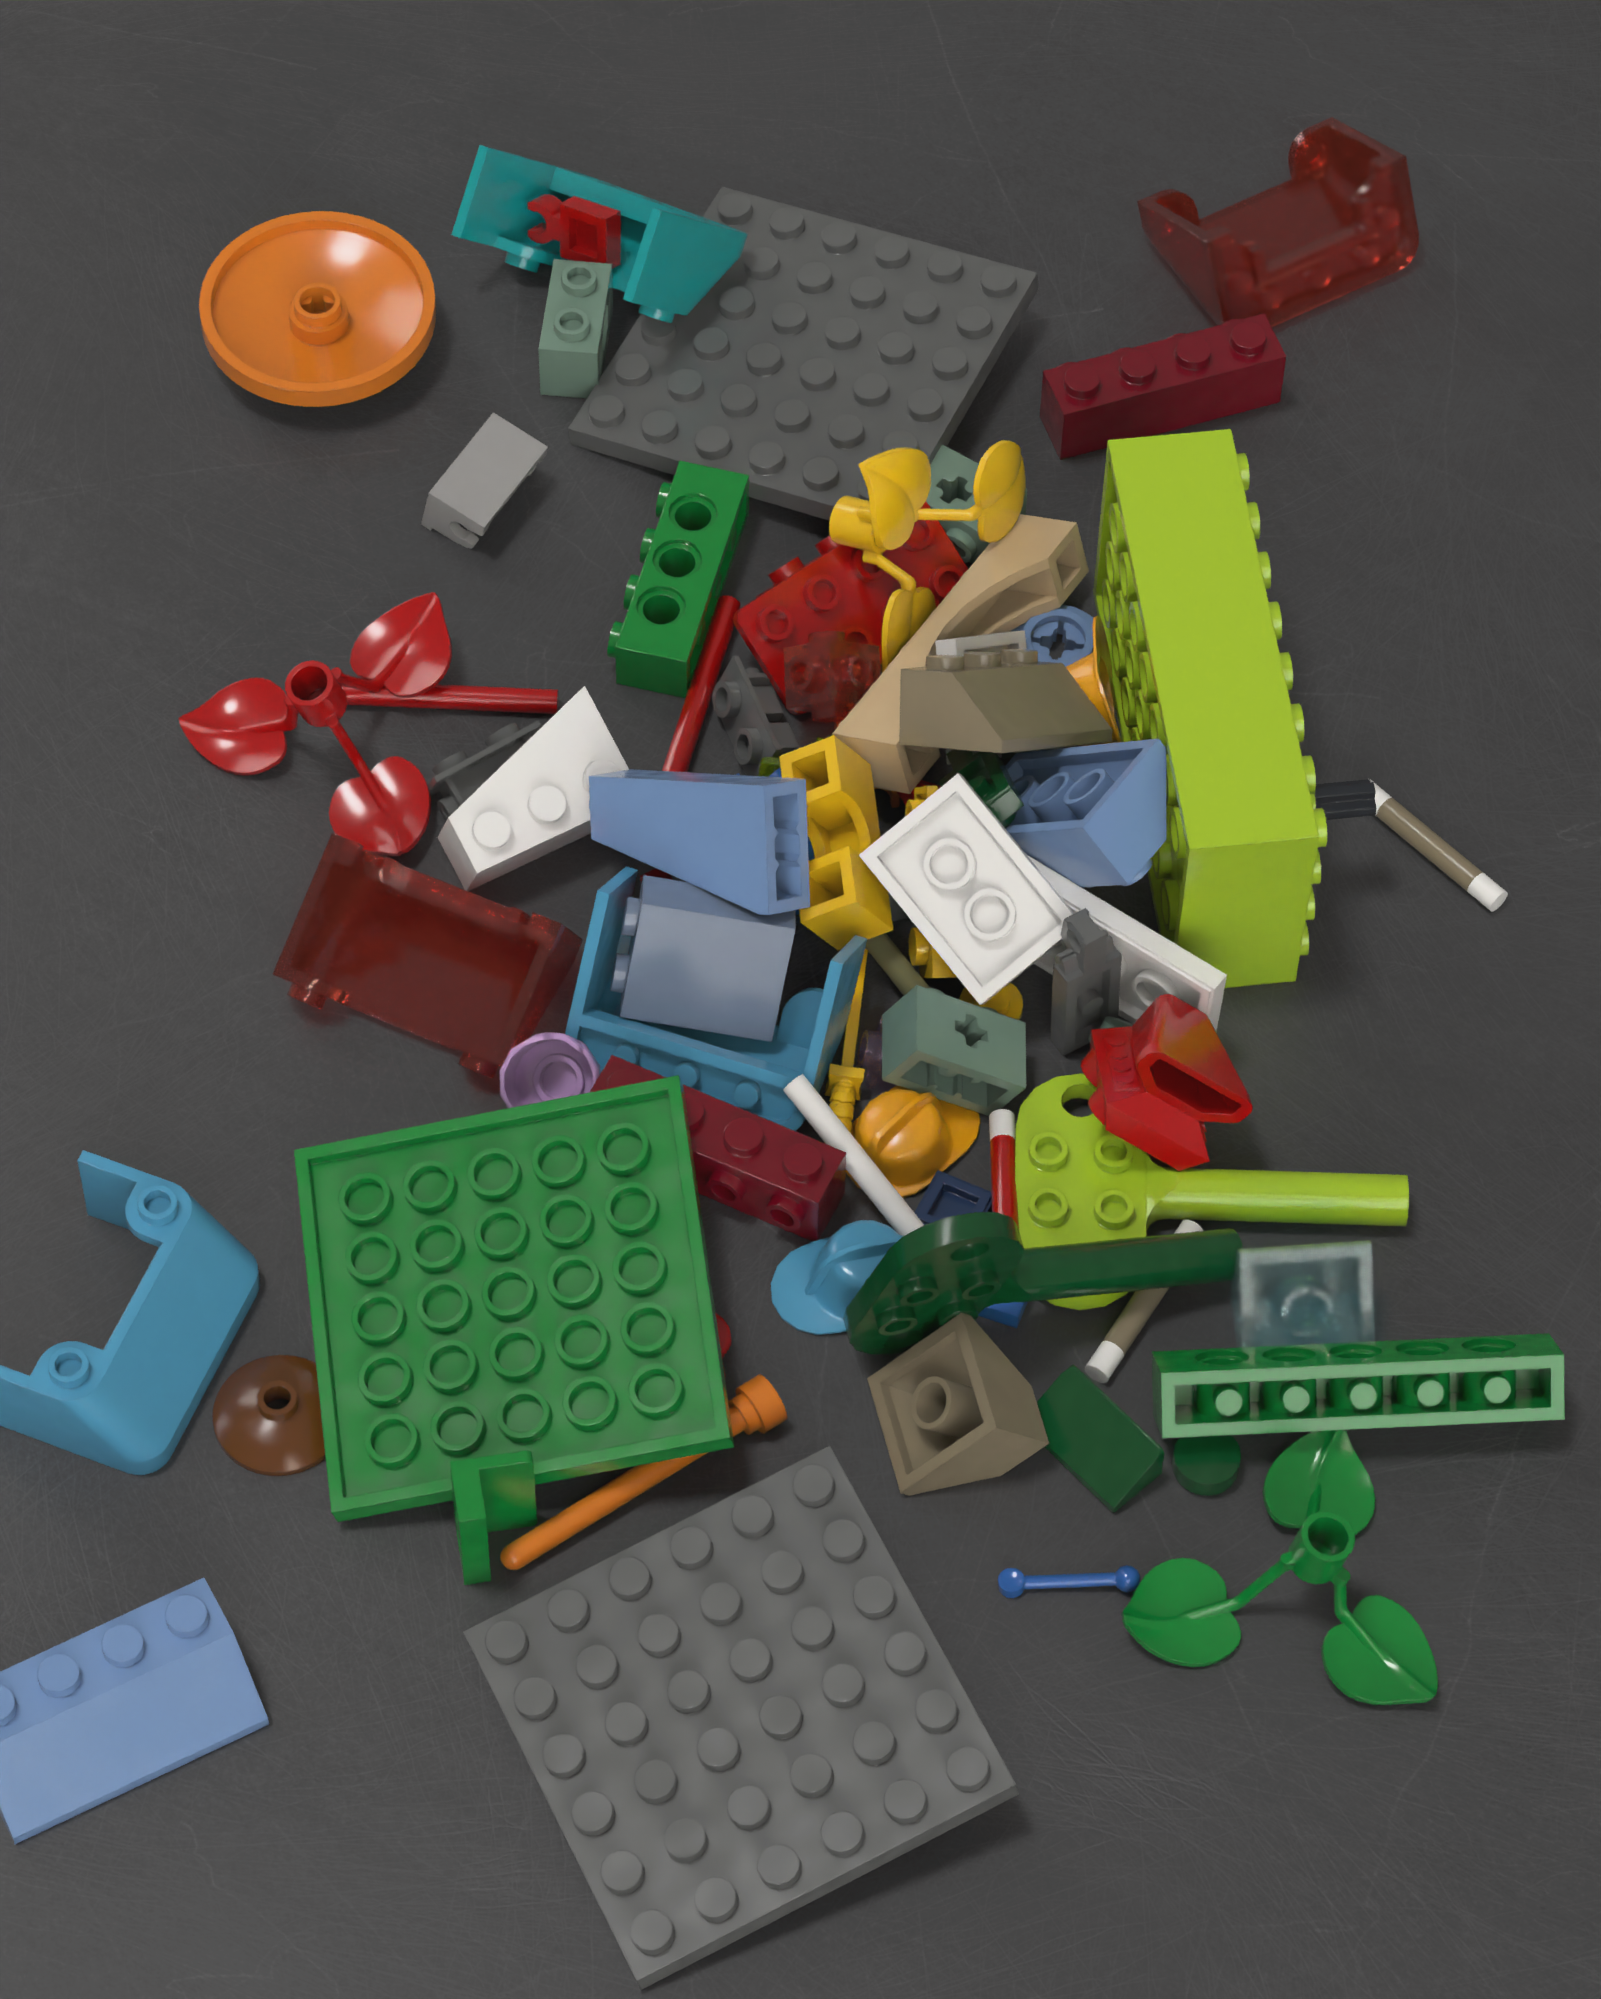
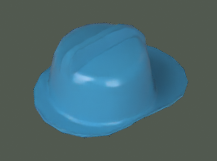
(824, 1276)

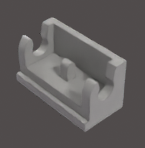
(481, 481)

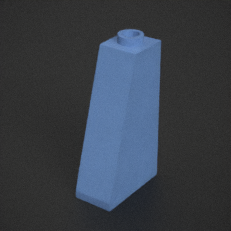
(712, 830)

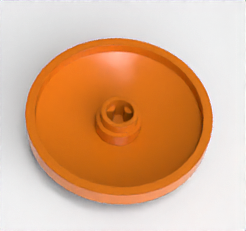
(317, 308)

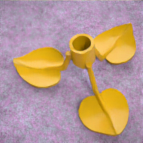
(897, 489)

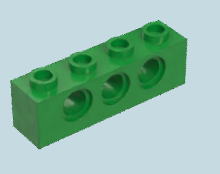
(680, 578)

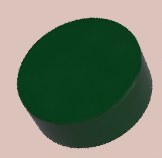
(1206, 1463)

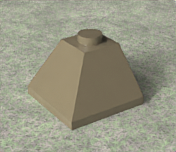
(955, 1410)

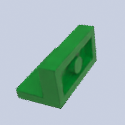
(490, 1497)

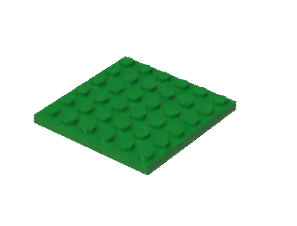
(511, 1295)

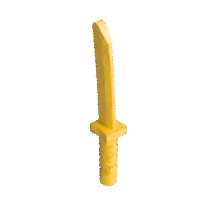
(844, 1079)

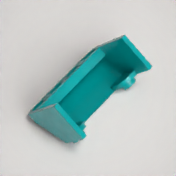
(665, 251)

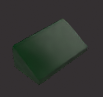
(1098, 1440)

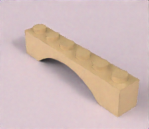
(1004, 587)

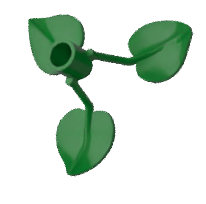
(1328, 1494)

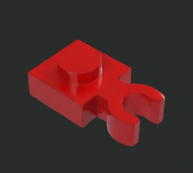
(583, 227)

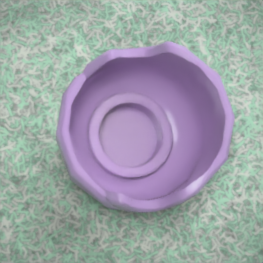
(547, 1069)

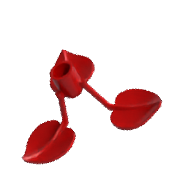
(247, 720)

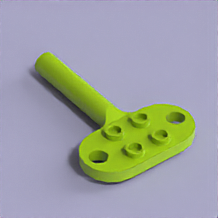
(1096, 1187)

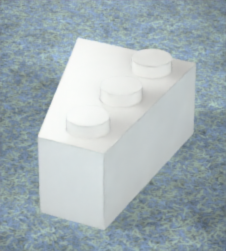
(533, 798)

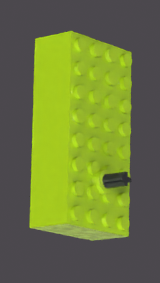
(1207, 678)

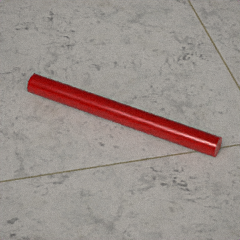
(702, 685)
(465, 698)

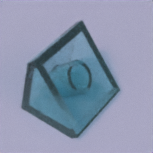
(1303, 1294)

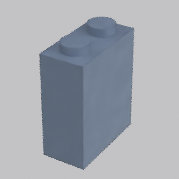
(701, 961)

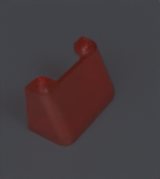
(1300, 243)
(424, 955)

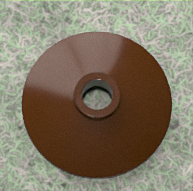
(268, 1438)

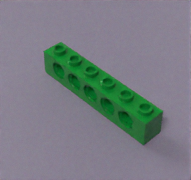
(1357, 1385)

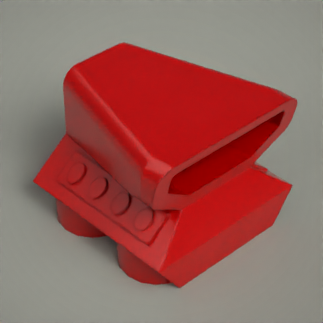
(1164, 1082)

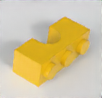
(840, 826)

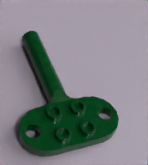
(981, 1262)

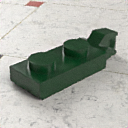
(989, 780)

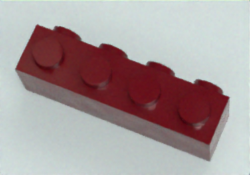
(1162, 385)
(752, 1160)

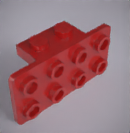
(841, 595)

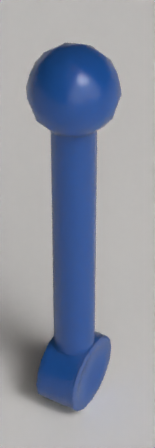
(1013, 1582)

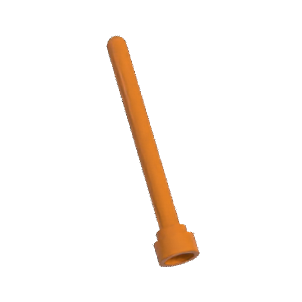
(752, 1409)

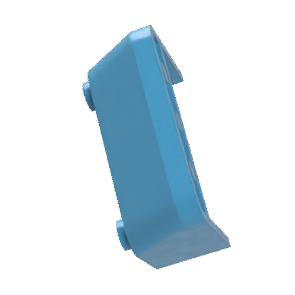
(721, 1065)
(146, 1383)

